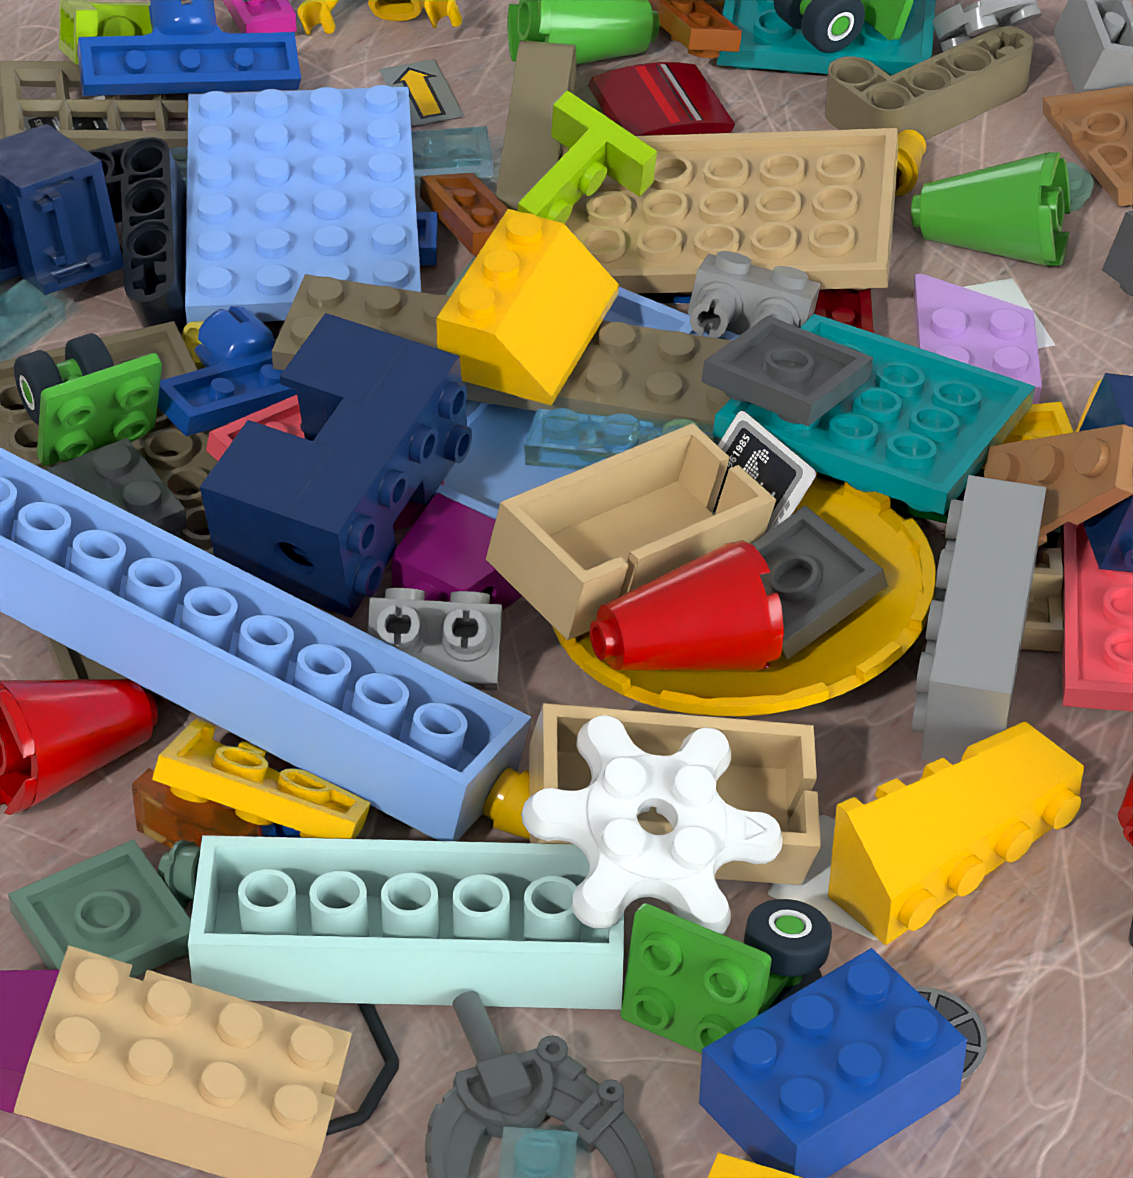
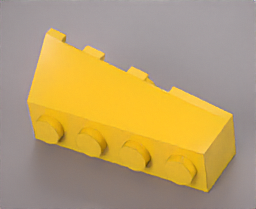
(948, 829)

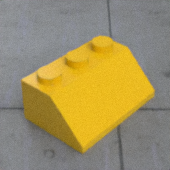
(526, 308)

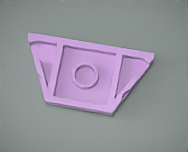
(977, 330)

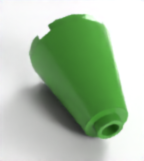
(595, 26)
(1001, 209)

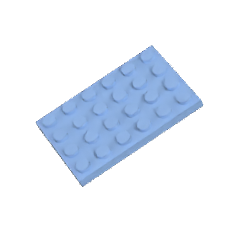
(296, 191)

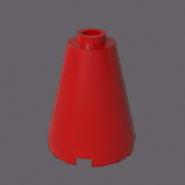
(695, 618)
(65, 732)

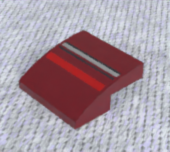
(661, 100)

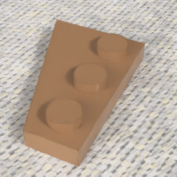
(1079, 469)

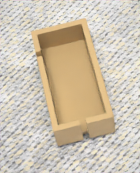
(623, 525)
(767, 773)
(182, 1071)

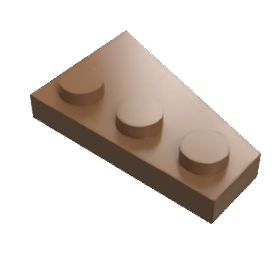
(1100, 134)

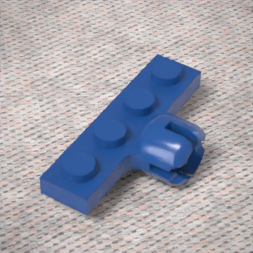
(187, 56)
(236, 375)

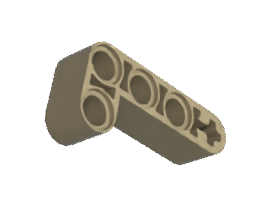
(935, 91)
(529, 151)

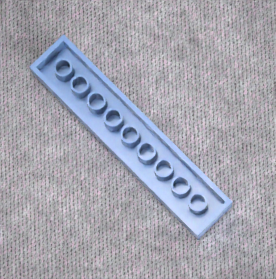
(250, 655)

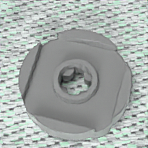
(960, 25)

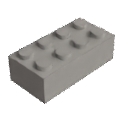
(980, 618)

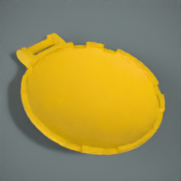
(835, 661)

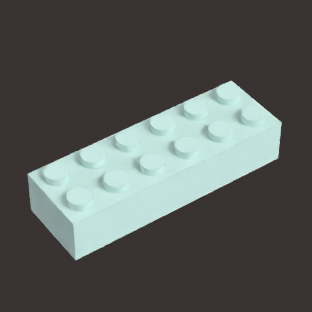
(399, 923)

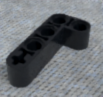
(152, 205)

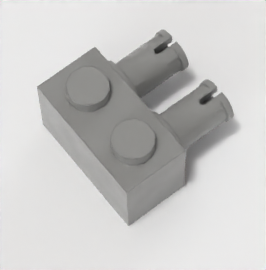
(1097, 43)
(738, 295)
(450, 636)

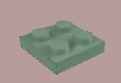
(106, 907)

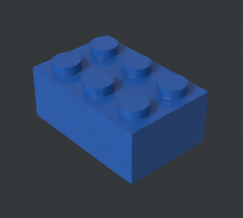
(832, 1070)

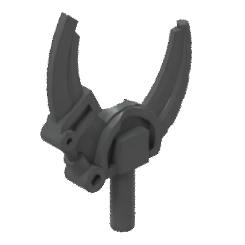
(520, 1094)

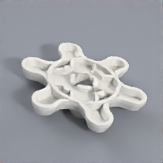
(638, 864)

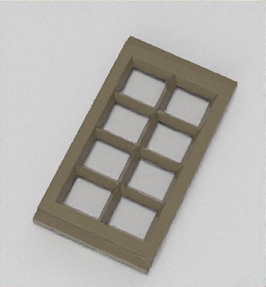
(65, 75)

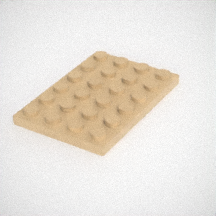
(774, 196)

